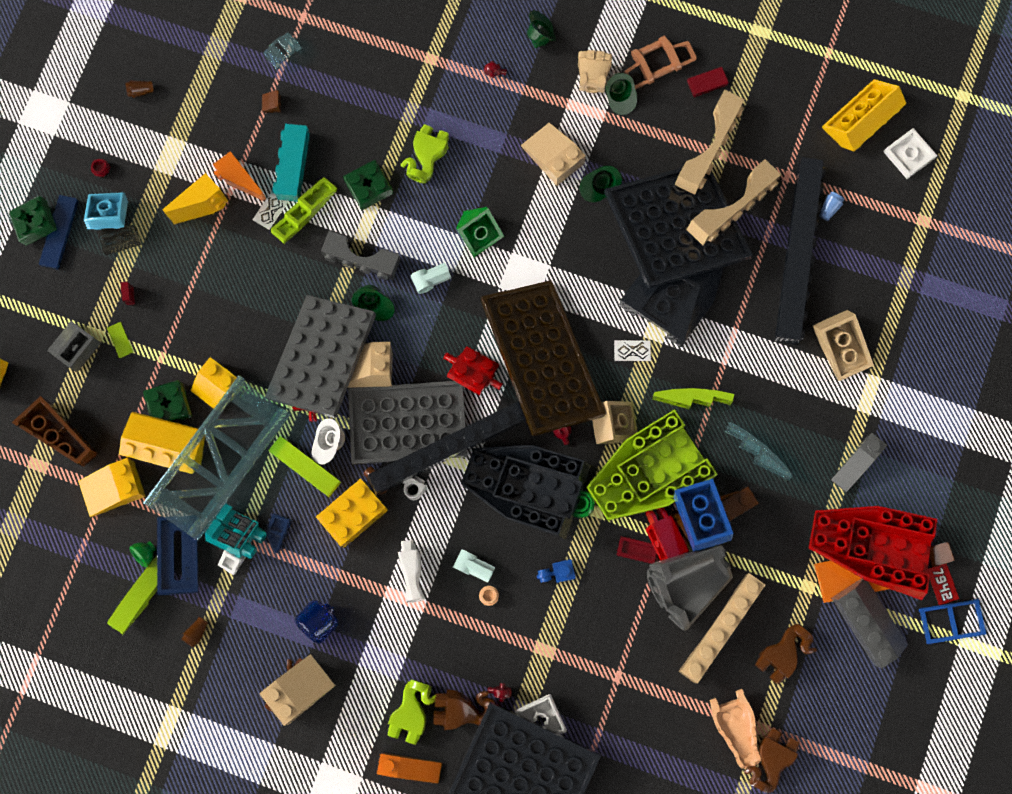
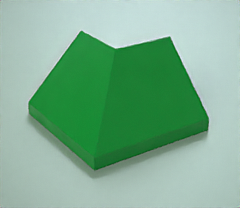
(478, 230)

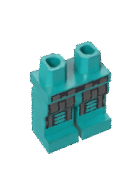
(234, 533)

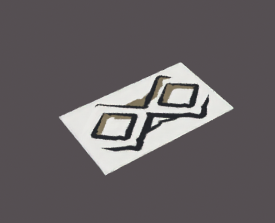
(270, 211)
(632, 350)

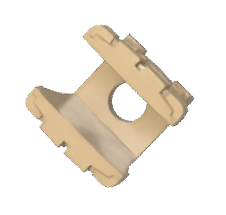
(593, 70)

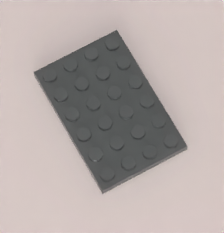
(320, 356)
(402, 419)

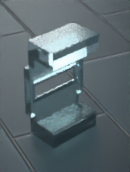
(274, 55)

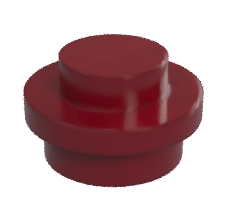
(100, 167)

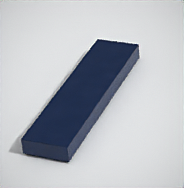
(57, 240)

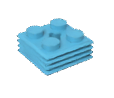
(106, 211)

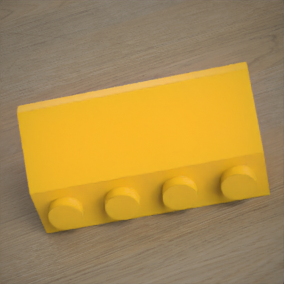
(865, 114)
(158, 441)

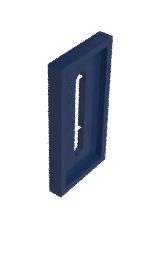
(165, 560)

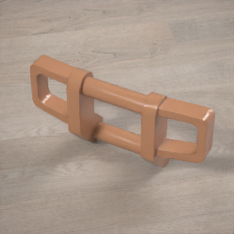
(669, 48)

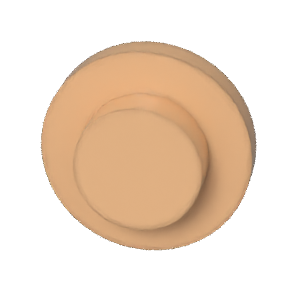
(488, 595)

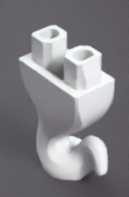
(411, 567)

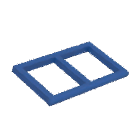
(952, 621)

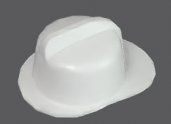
(327, 441)

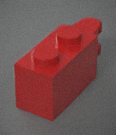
(665, 535)

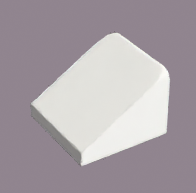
(230, 562)

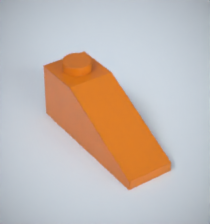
(236, 176)
(409, 768)

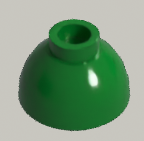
(585, 505)
(143, 553)

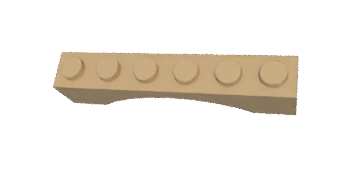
(694, 170)
(710, 222)
(722, 628)

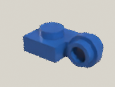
(562, 571)

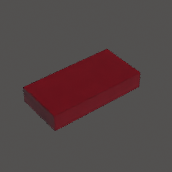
(707, 82)
(636, 550)

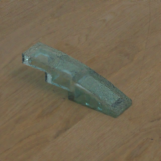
(763, 455)

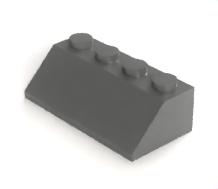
(870, 623)

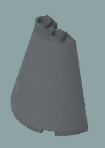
(689, 583)

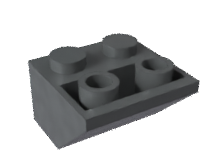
(74, 346)

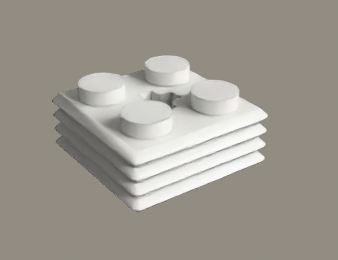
(545, 708)

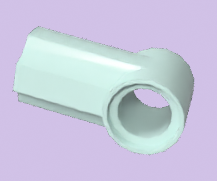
(426, 279)
(471, 565)

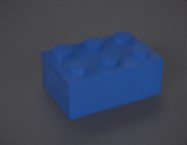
(703, 515)

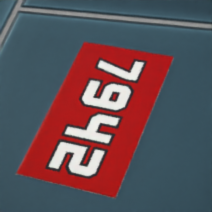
(942, 584)

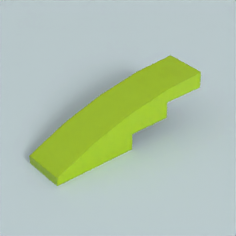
(304, 210)
(685, 397)
(304, 466)
(135, 600)

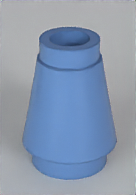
(831, 205)

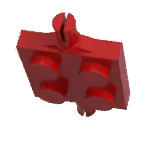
(473, 370)

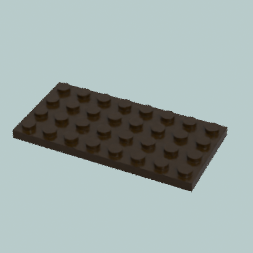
(542, 357)

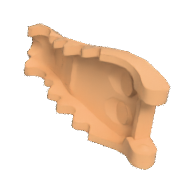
(737, 726)

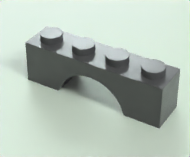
(382, 264)

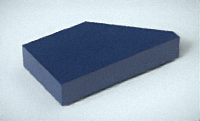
(277, 531)

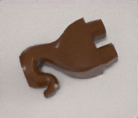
(784, 654)
(459, 709)
(773, 760)

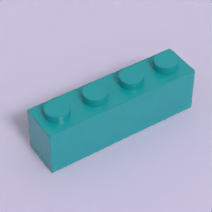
(291, 162)

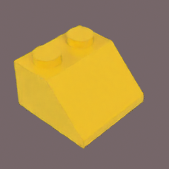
(212, 382)

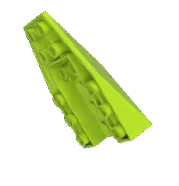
(649, 470)

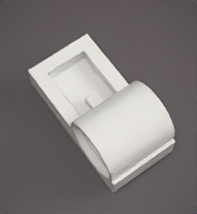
(416, 481)

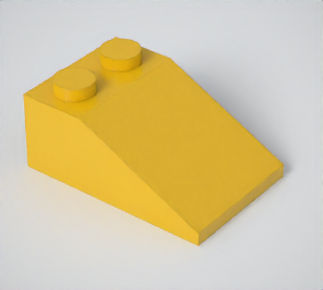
(196, 201)
(111, 487)

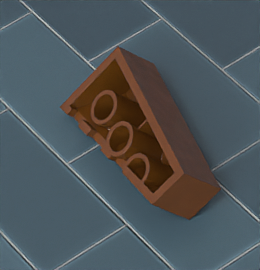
(53, 429)
(733, 504)

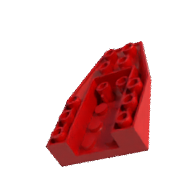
(877, 545)

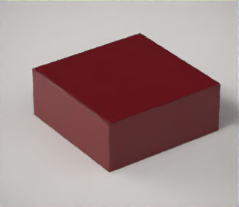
(127, 293)

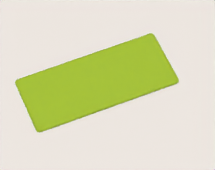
(120, 340)

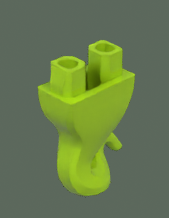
(428, 151)
(410, 714)

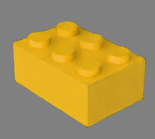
(351, 513)

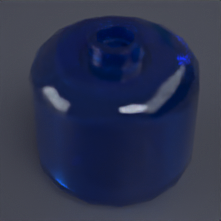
(317, 621)

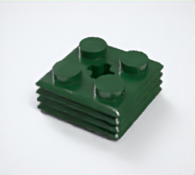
(362, 194)
(32, 220)
(173, 392)

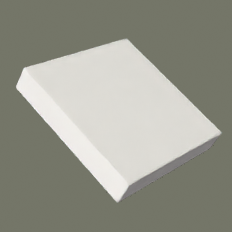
(910, 153)

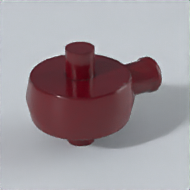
(493, 69)
(563, 434)
(500, 692)

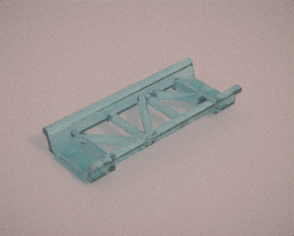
(262, 412)

